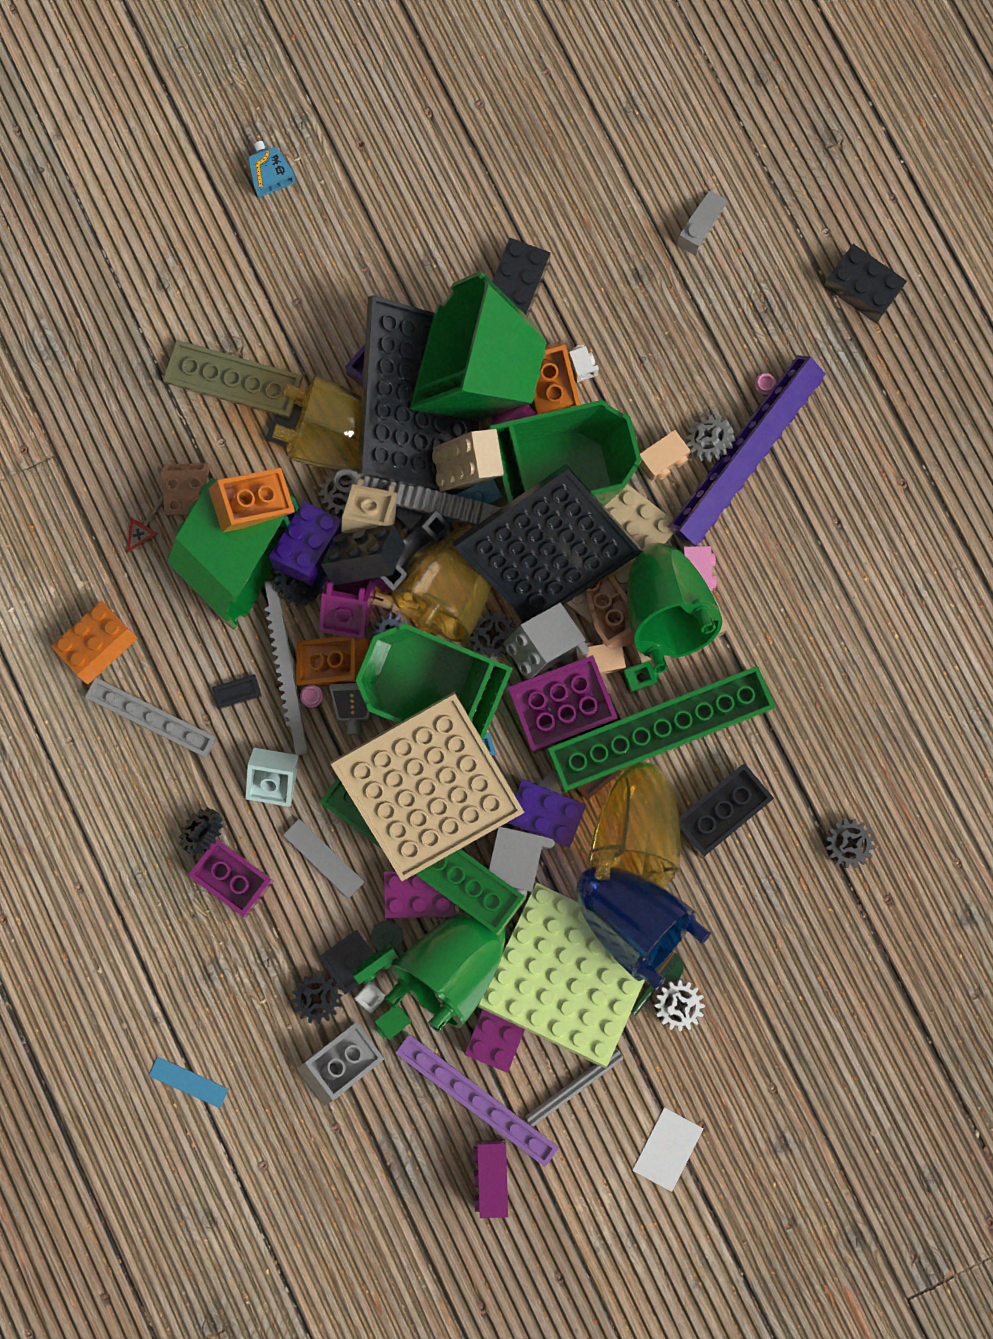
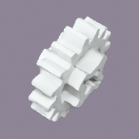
(688, 1001)

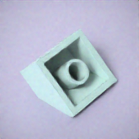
(271, 777)

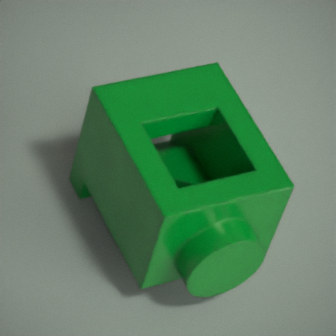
(633, 683)

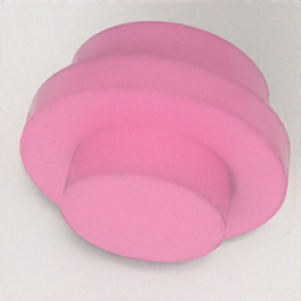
(764, 383)
(311, 696)

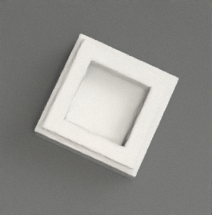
(370, 997)

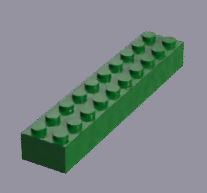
(659, 729)

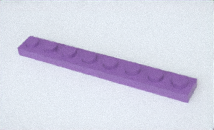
(477, 1100)

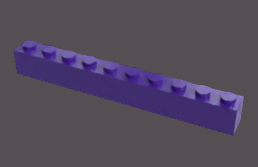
(748, 450)

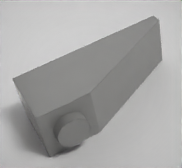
(701, 222)

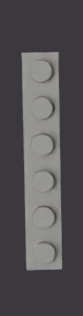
(151, 717)

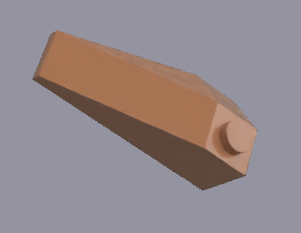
(610, 612)

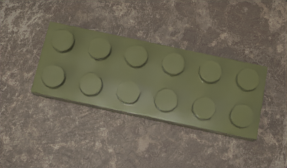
(231, 378)

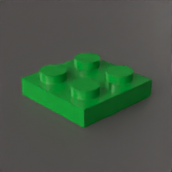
(382, 958)

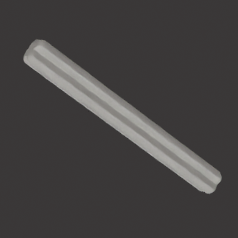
(571, 1090)

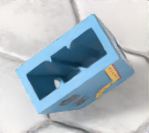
(269, 170)

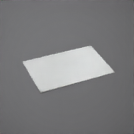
(668, 1149)

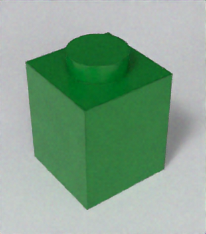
(392, 1022)

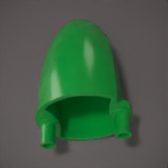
(669, 605)
(449, 969)

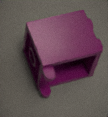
(347, 608)

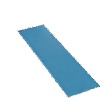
(188, 1082)

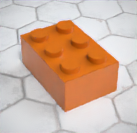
(94, 642)

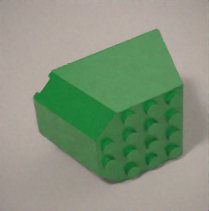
(478, 354)
(587, 437)
(228, 566)
(415, 669)

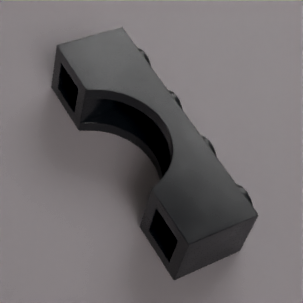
(420, 537)

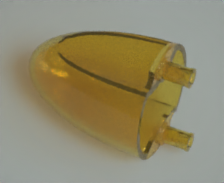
(326, 426)
(443, 591)
(638, 827)

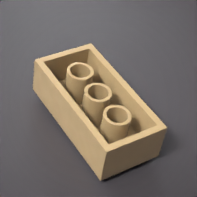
(468, 460)

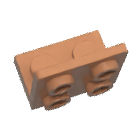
(182, 486)

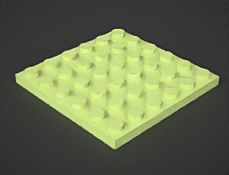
(562, 980)

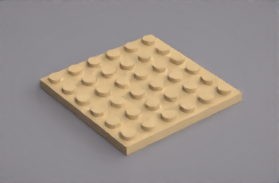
(427, 786)

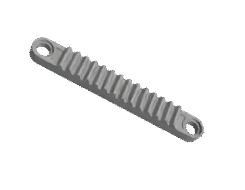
(425, 499)
(285, 670)

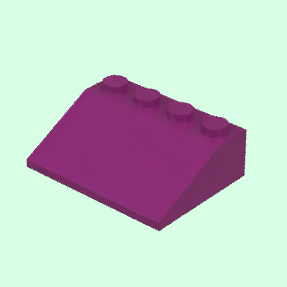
(563, 704)

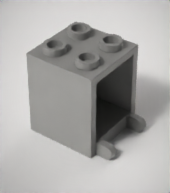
(545, 642)
(517, 857)

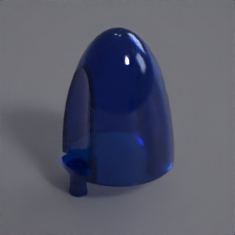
(636, 920)

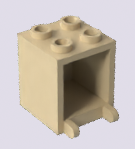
(368, 508)

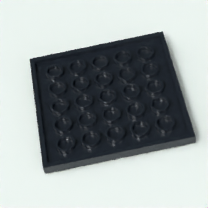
(548, 544)

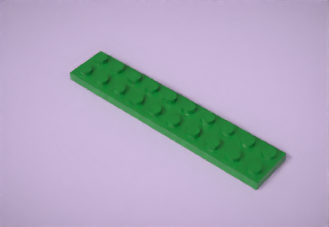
(454, 876)

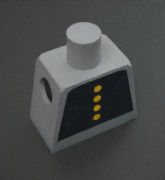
(349, 706)

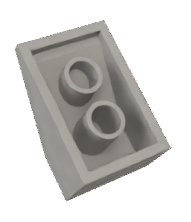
(340, 1063)

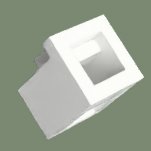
(582, 363)

